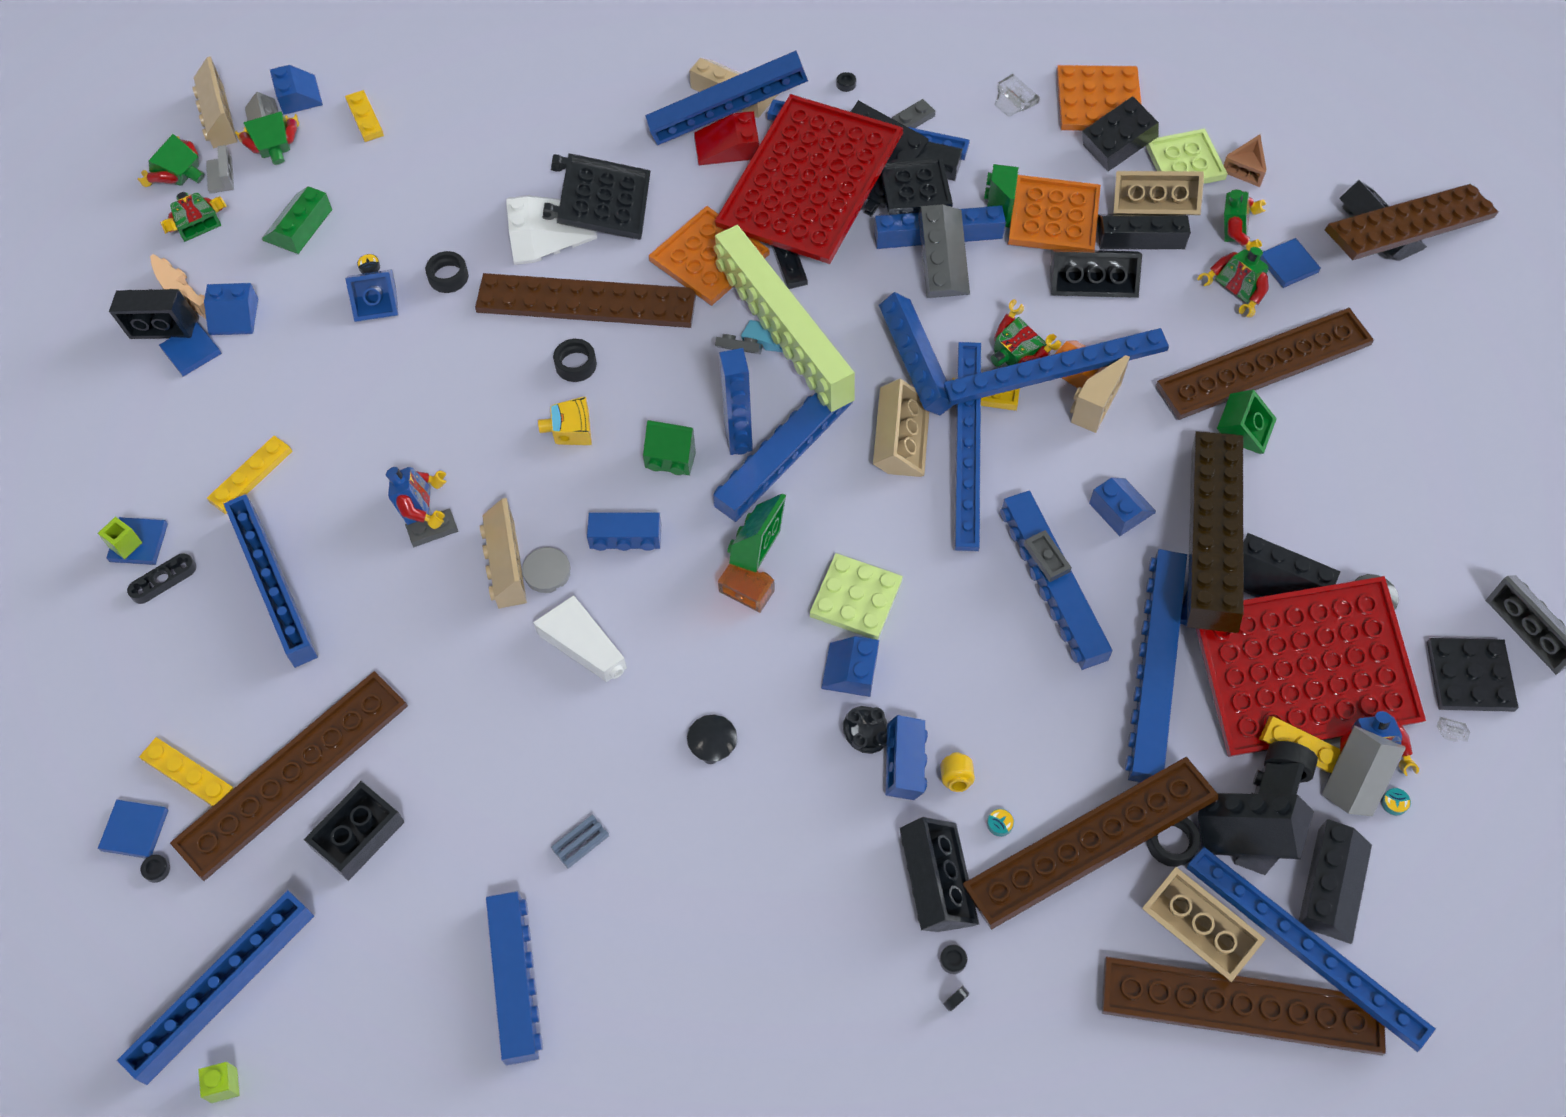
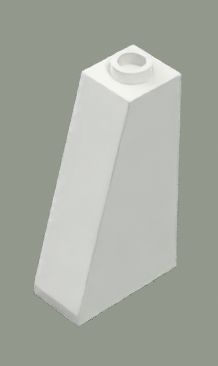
(580, 638)

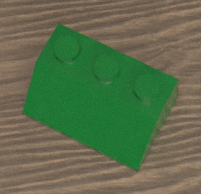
(299, 220)
(757, 534)

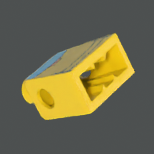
(568, 423)

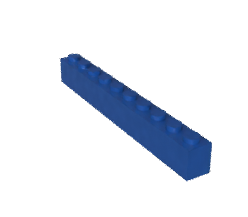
(1158, 666)

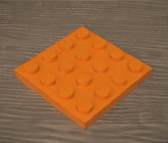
(1092, 92)
(1054, 214)
(692, 259)

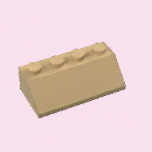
(708, 73)
(213, 105)
(1159, 192)
(901, 431)
(503, 556)
(1203, 924)

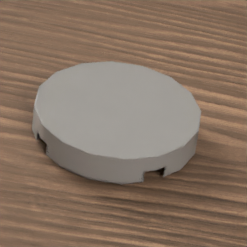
(546, 569)

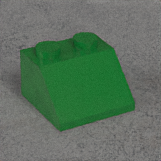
(1002, 189)
(1250, 417)
(669, 448)

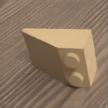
(1097, 395)

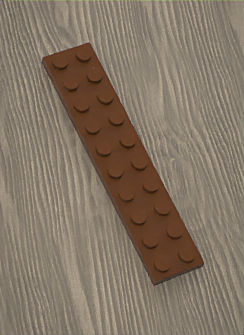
(1411, 221)
(586, 300)
(1264, 363)
(288, 776)
(1089, 842)
(1239, 1006)

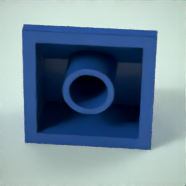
(295, 89)
(372, 295)
(230, 308)
(1120, 505)
(851, 666)

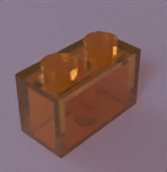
(747, 587)

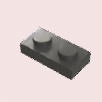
(915, 114)
(728, 342)
(422, 533)
(1047, 556)

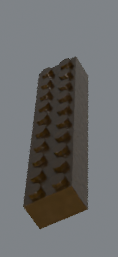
(1216, 533)

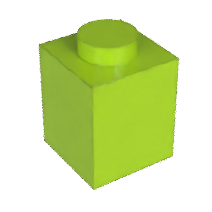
(119, 537)
(218, 1082)

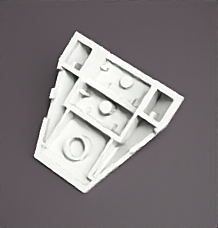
(536, 237)

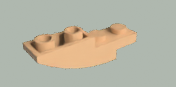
(175, 279)

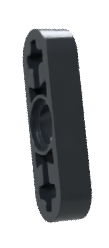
(150, 593)

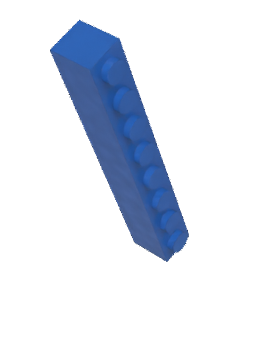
(726, 98)
(774, 457)
(270, 581)
(1063, 594)
(215, 989)

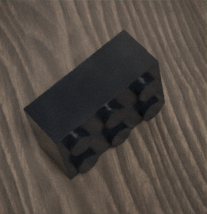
(1120, 133)
(153, 314)
(354, 830)

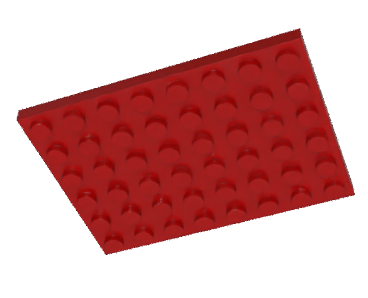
(809, 178)
(1311, 662)

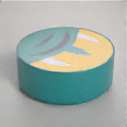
(1396, 801)
(1000, 822)

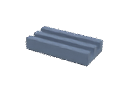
(574, 834)

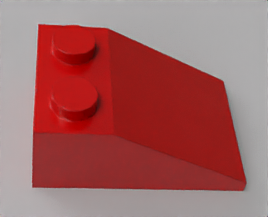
(727, 139)

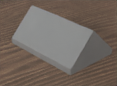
(1362, 772)

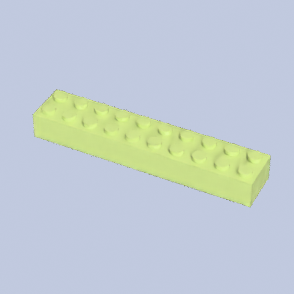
(785, 319)

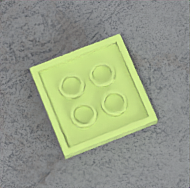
(1187, 153)
(856, 596)

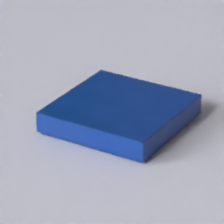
(1290, 262)
(191, 352)
(151, 534)
(133, 829)

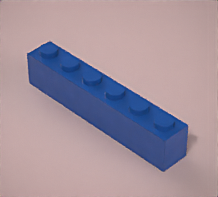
(904, 229)
(916, 352)
(736, 401)
(512, 978)

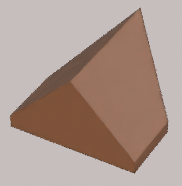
(1247, 162)

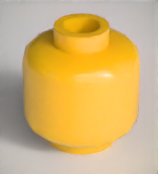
(957, 772)

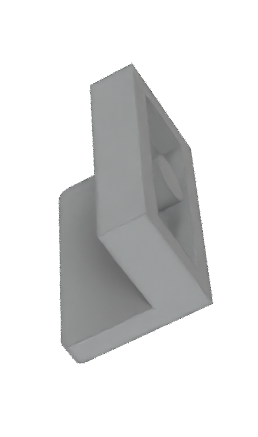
(260, 106)
(220, 172)

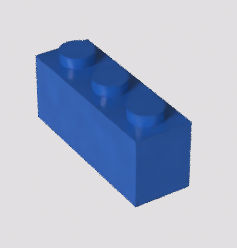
(624, 531)
(906, 757)

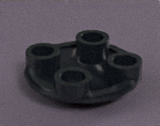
(866, 729)
(712, 738)

